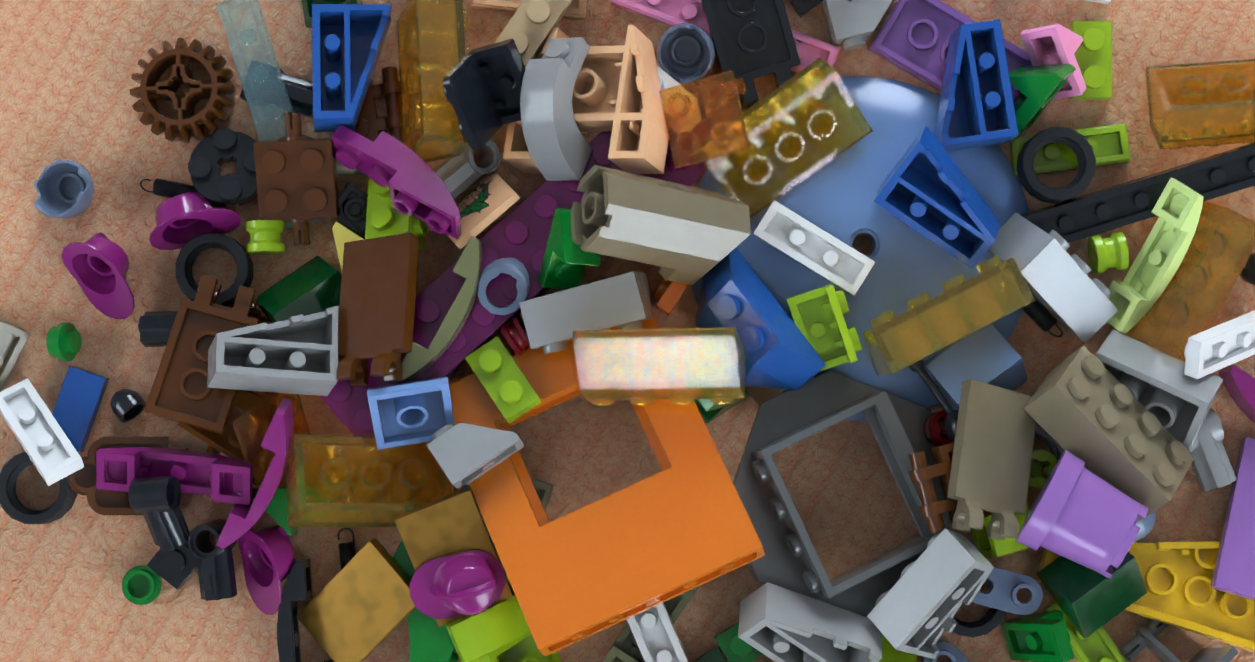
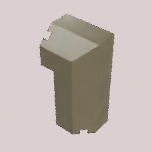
(657, 222)

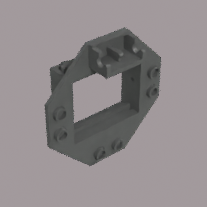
(789, 553)

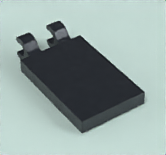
(752, 41)

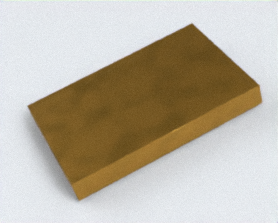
(445, 529)
(359, 605)

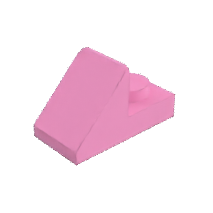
(1056, 46)

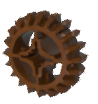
(152, 89)

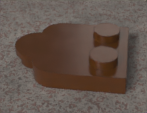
(84, 480)

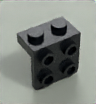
(486, 90)

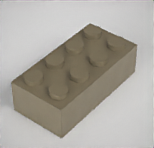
(1109, 430)

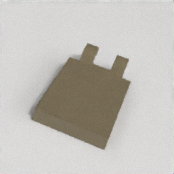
(991, 459)

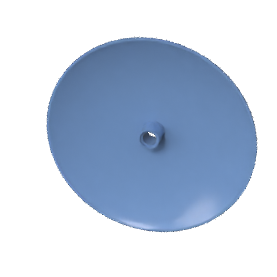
(842, 204)

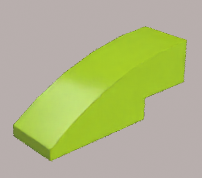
(488, 630)

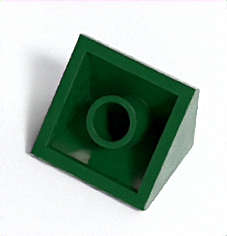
(303, 292)
(1090, 597)

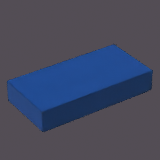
(79, 404)

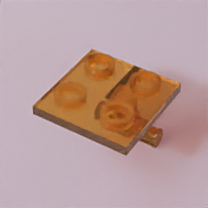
(705, 118)
(254, 423)

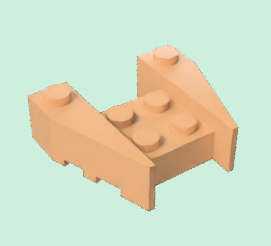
(616, 94)

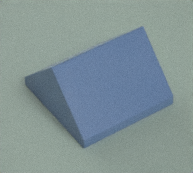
(980, 357)
(409, 411)

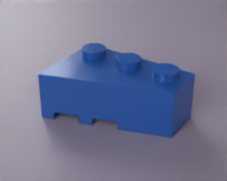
(344, 58)
(976, 90)
(939, 201)

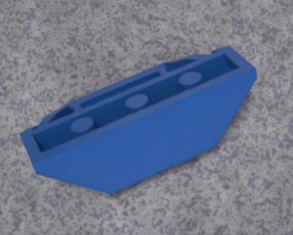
(773, 344)

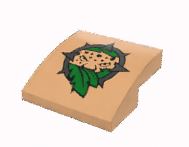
(482, 205)

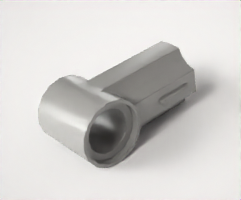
(461, 170)
(1210, 458)

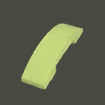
(1159, 257)

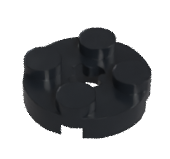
(205, 168)

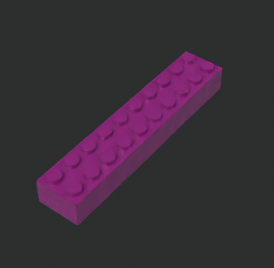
(520, 236)

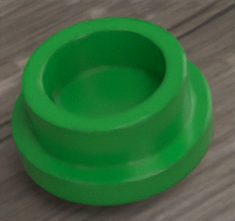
(64, 342)
(141, 585)

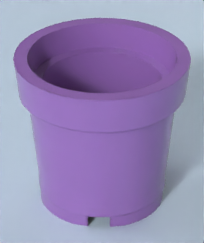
(1082, 518)

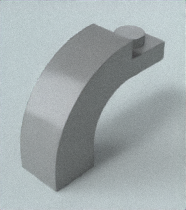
(548, 110)

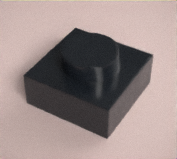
(174, 565)

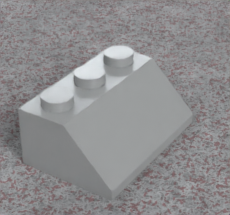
(599, 305)
(1160, 384)

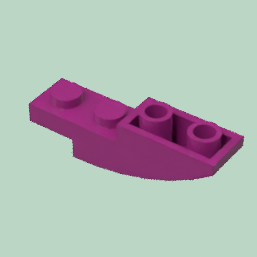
(411, 181)

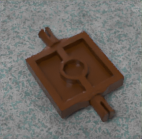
(296, 179)

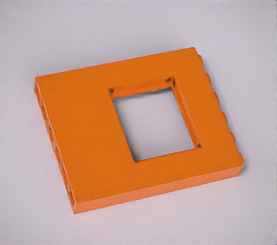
(621, 549)

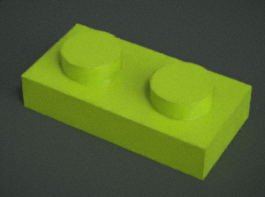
(1094, 58)
(503, 380)

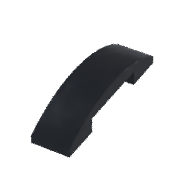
(297, 588)

